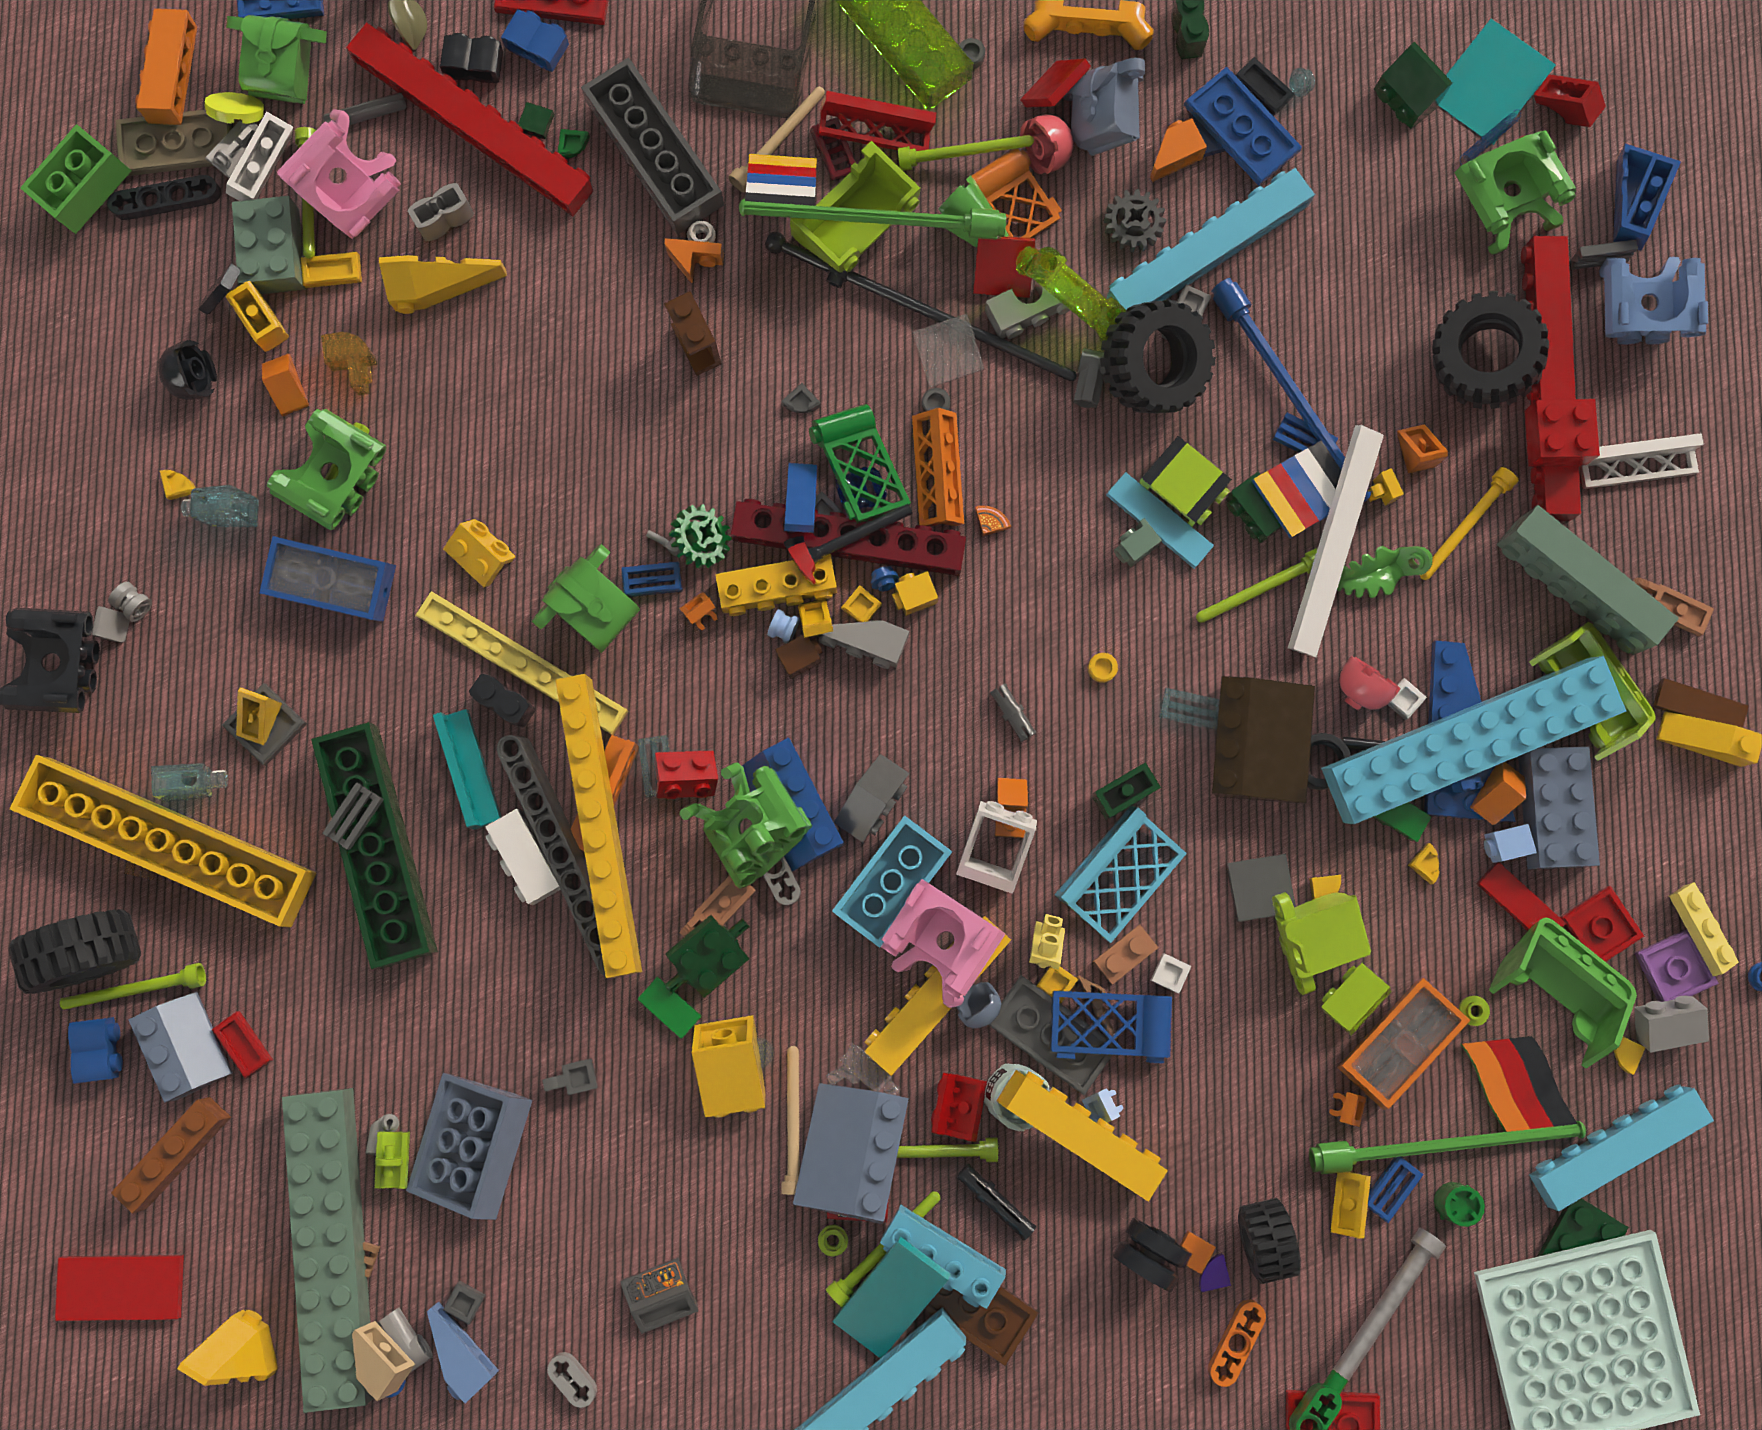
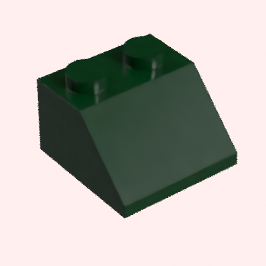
(1412, 86)

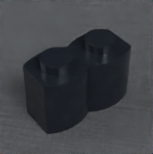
(471, 58)
(500, 699)

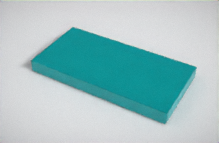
(891, 1297)

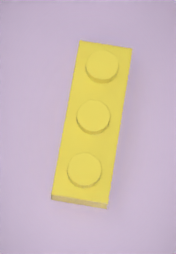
(1704, 929)

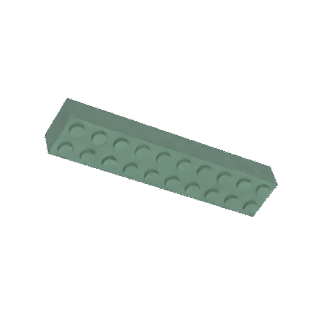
(326, 1244)

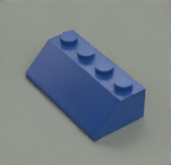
(787, 764)

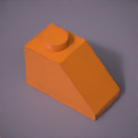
(1179, 148)

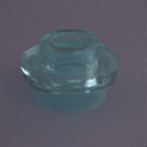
(1301, 81)

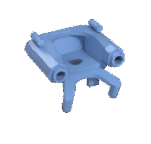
(1679, 303)

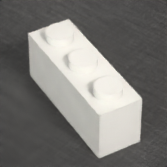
(259, 158)
(522, 857)

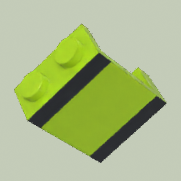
(1187, 481)

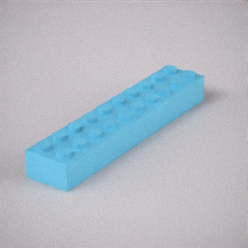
(1473, 740)

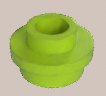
(1484, 1010)
(828, 1249)

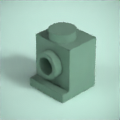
(1137, 544)

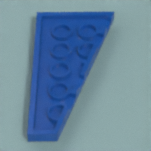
(1451, 691)

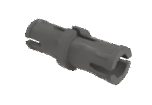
(1013, 712)

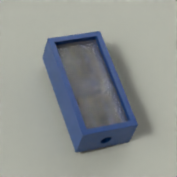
(327, 579)

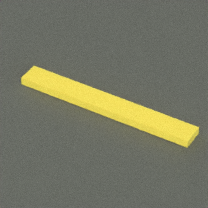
(508, 655)

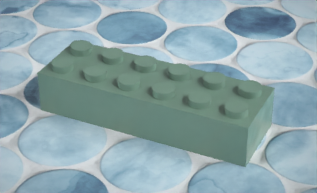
(1587, 581)

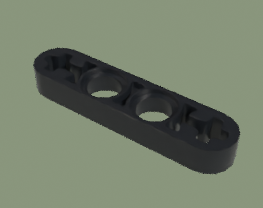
(164, 197)

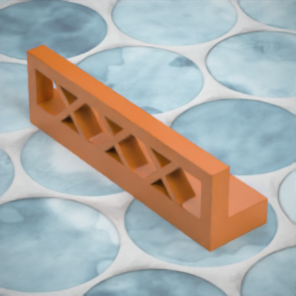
(943, 466)
(619, 759)

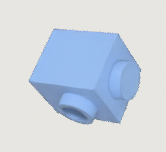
(1509, 843)

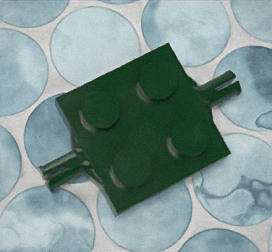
(707, 956)

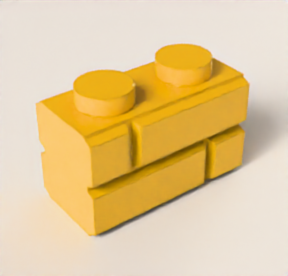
(257, 316)

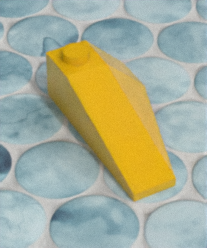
(419, 284)
(235, 1350)

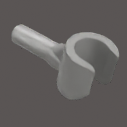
(667, 544)

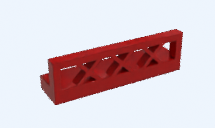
(877, 113)

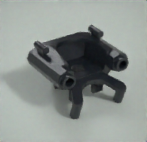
(51, 633)

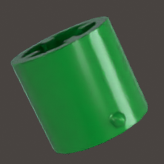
(1459, 1204)

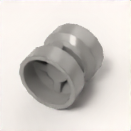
(129, 601)

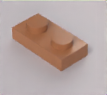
(1125, 954)

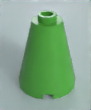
(961, 202)

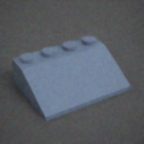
(469, 1147)
(851, 1152)

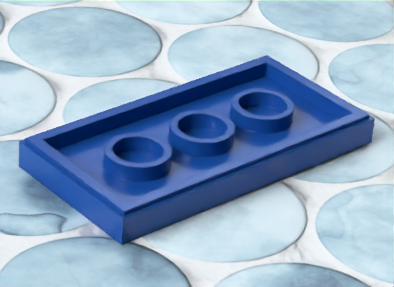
(1242, 126)

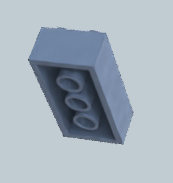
(1560, 807)

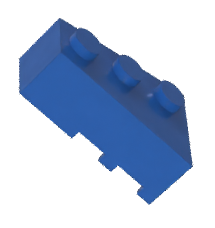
(1640, 192)

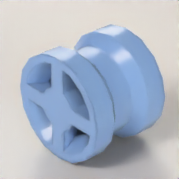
(783, 626)

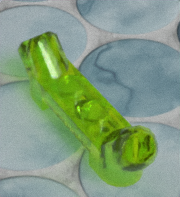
(1051, 272)

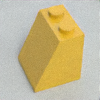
(728, 1066)

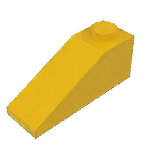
(1711, 738)

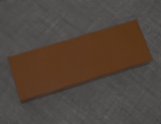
(1698, 703)

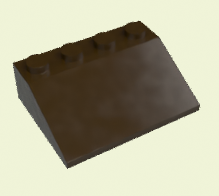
(1263, 740)

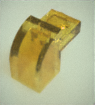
(349, 352)

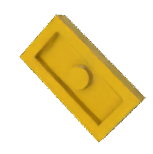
(1350, 1204)

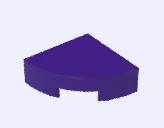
(1214, 1275)

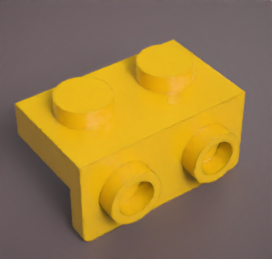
(478, 551)

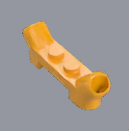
(1125, 21)

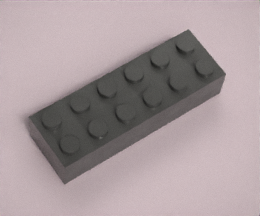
(653, 146)

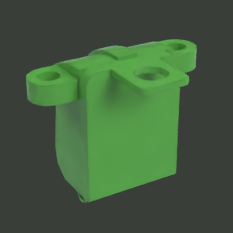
(275, 56)
(588, 601)

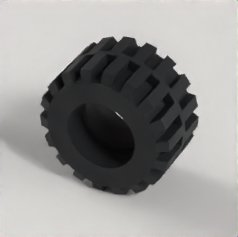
(1269, 1241)

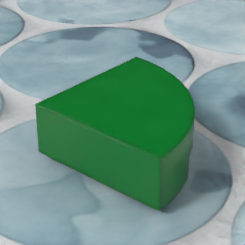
(572, 142)

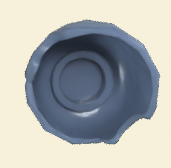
(980, 1006)

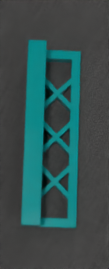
(467, 768)

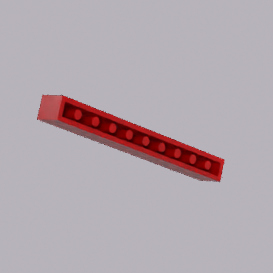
(470, 119)
(1549, 292)

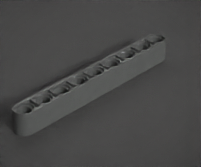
(550, 843)

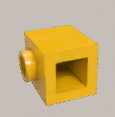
(914, 593)

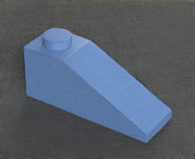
(461, 1360)

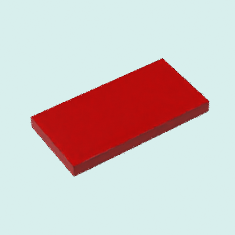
(567, 10)
(119, 1287)

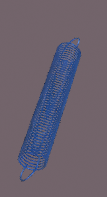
(1480, 146)

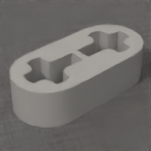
(566, 1384)

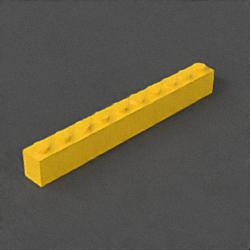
(598, 826)

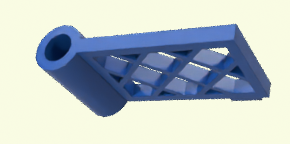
(1151, 1030)

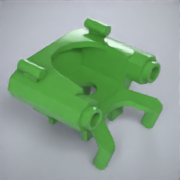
(1530, 165)
(348, 449)
(774, 827)

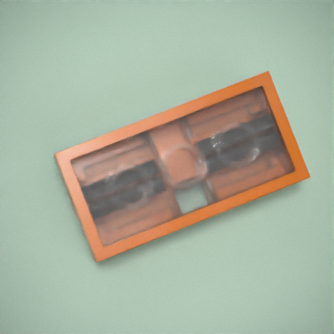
(1403, 1044)

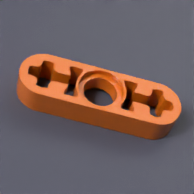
(1254, 1326)

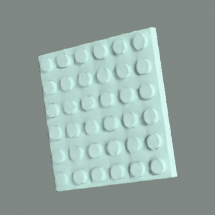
(1588, 1338)

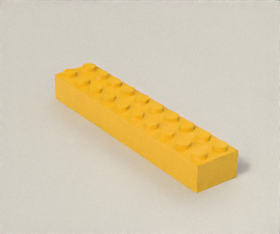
(163, 841)

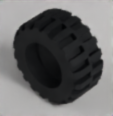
(1481, 315)
(1190, 357)
(74, 951)

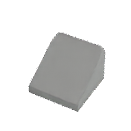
(110, 625)

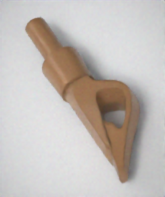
(1097, 1004)

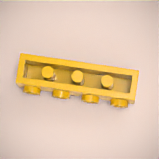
(773, 584)

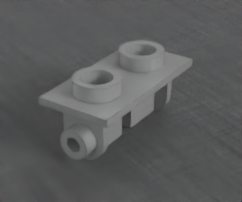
(231, 148)

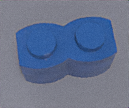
(535, 40)
(94, 1050)

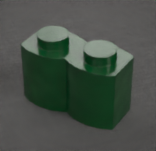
(1190, 27)

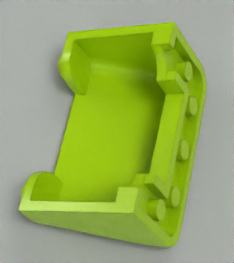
(870, 185)

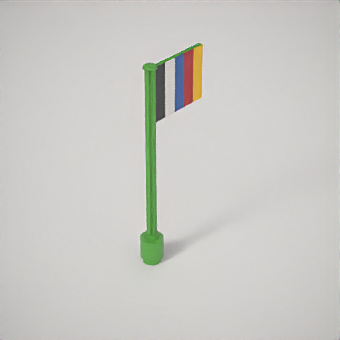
(787, 189)

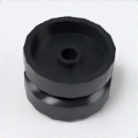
(1150, 1257)

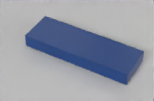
(281, 8)
(800, 498)

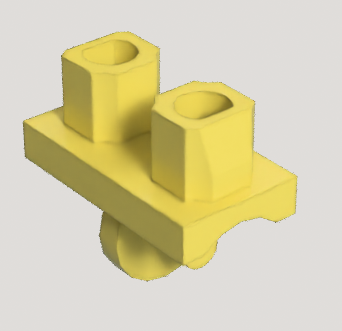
(1047, 942)

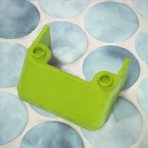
(1618, 730)

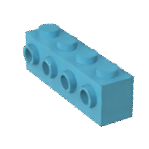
(970, 1271)

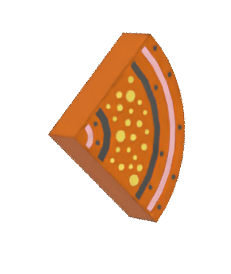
(991, 520)

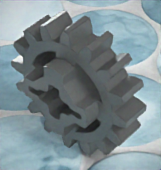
(1136, 232)

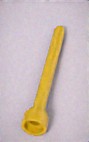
(1503, 481)

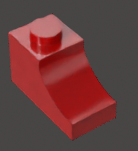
(1573, 98)

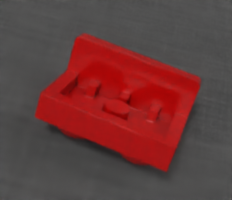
(685, 774)
(958, 1106)

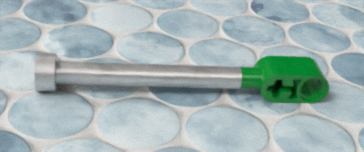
(1425, 1247)

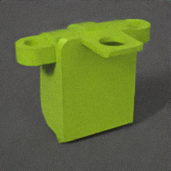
(1319, 935)

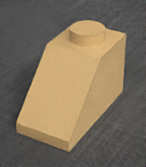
(379, 1361)

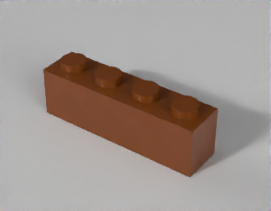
(171, 1155)

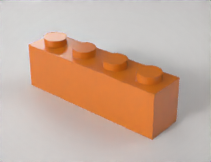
(166, 66)

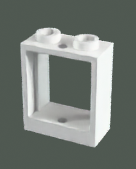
(989, 873)

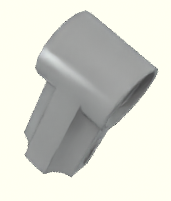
(404, 1336)

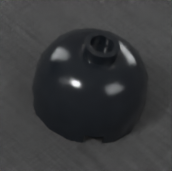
(187, 371)

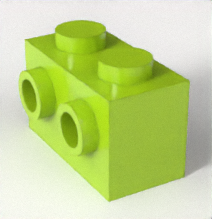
(1355, 998)

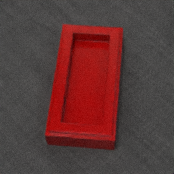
(242, 1044)

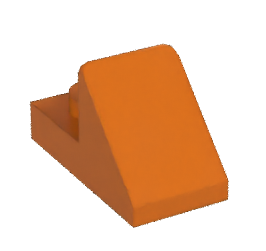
(687, 253)
(1014, 797)

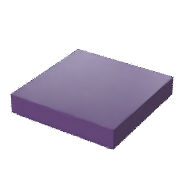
(1675, 967)

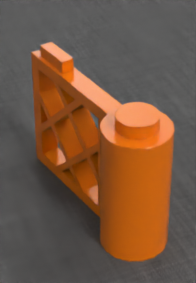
(1006, 175)

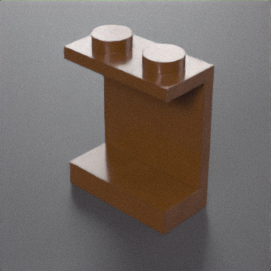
(693, 333)

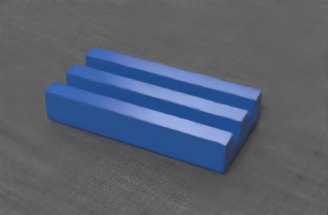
(1300, 424)
(677, 587)
(1402, 1195)

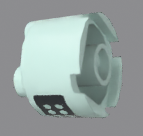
(995, 1086)

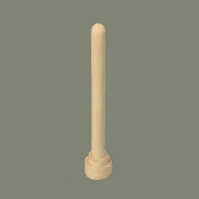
(739, 175)
(790, 1181)

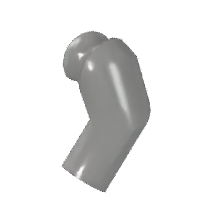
(386, 1123)

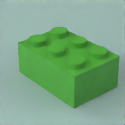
(75, 179)

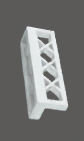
(1642, 450)

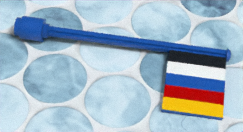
(1305, 484)

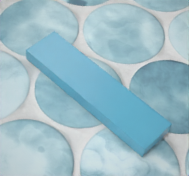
(1167, 524)

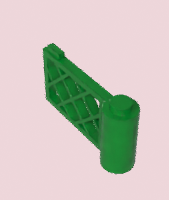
(843, 431)

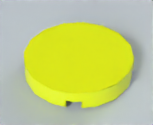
(231, 106)

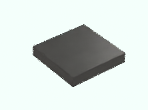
(285, 728)
(1255, 883)

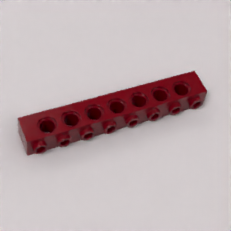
(918, 558)

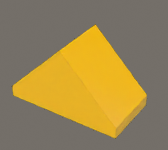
(255, 716)

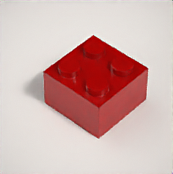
(1562, 432)

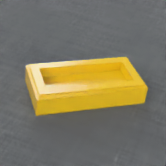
(331, 270)
(815, 618)

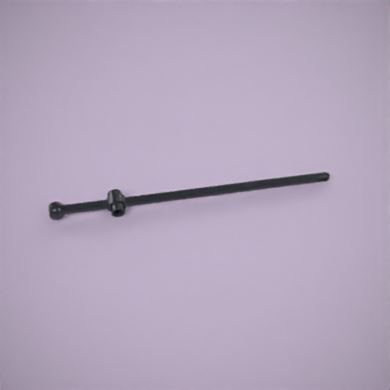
(777, 243)

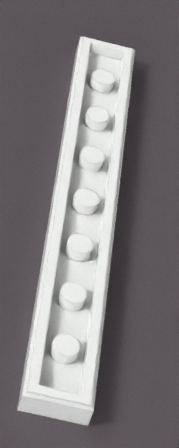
(1335, 541)

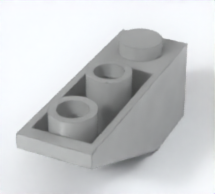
(872, 639)

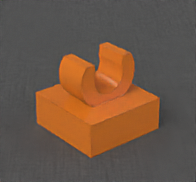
(697, 608)
(1352, 1108)

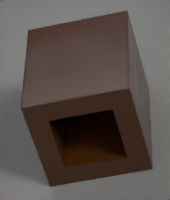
(799, 655)

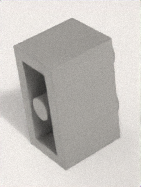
(1671, 1023)

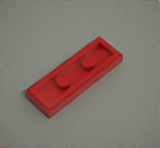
(1515, 897)

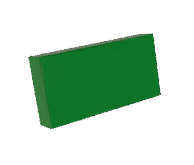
(669, 1008)

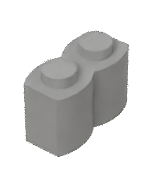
(438, 213)

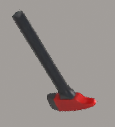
(807, 558)

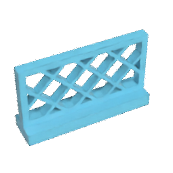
(1100, 858)

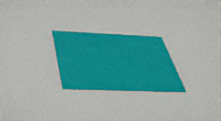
(1493, 79)

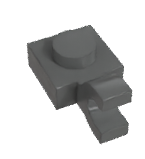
(576, 1077)

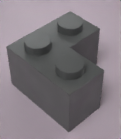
(872, 798)

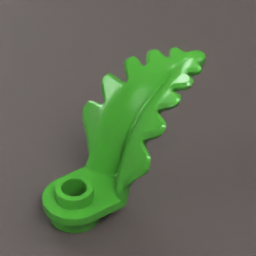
(1384, 570)

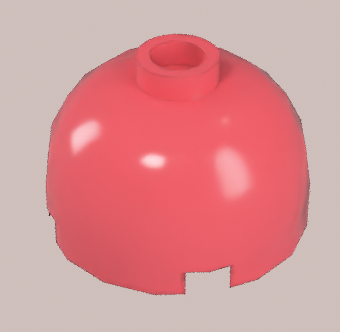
(1051, 143)
(1366, 685)

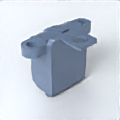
(1106, 106)

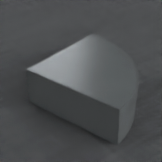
(801, 400)

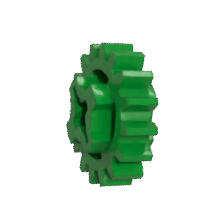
(700, 536)

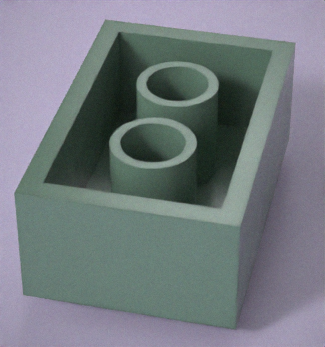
(268, 244)

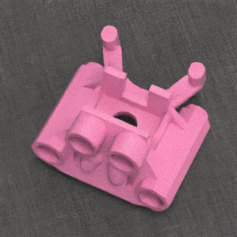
(345, 204)
(921, 922)

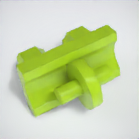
(392, 1159)

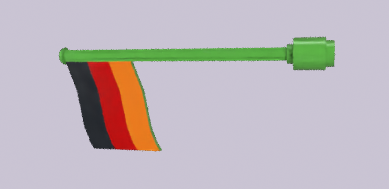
(1517, 1090)

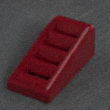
(825, 154)

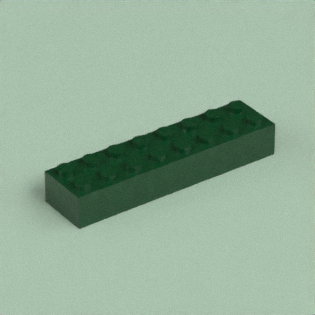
(381, 860)

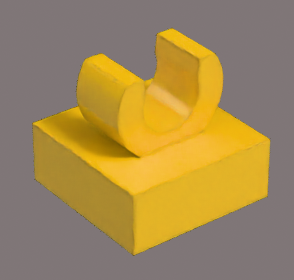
(1386, 488)

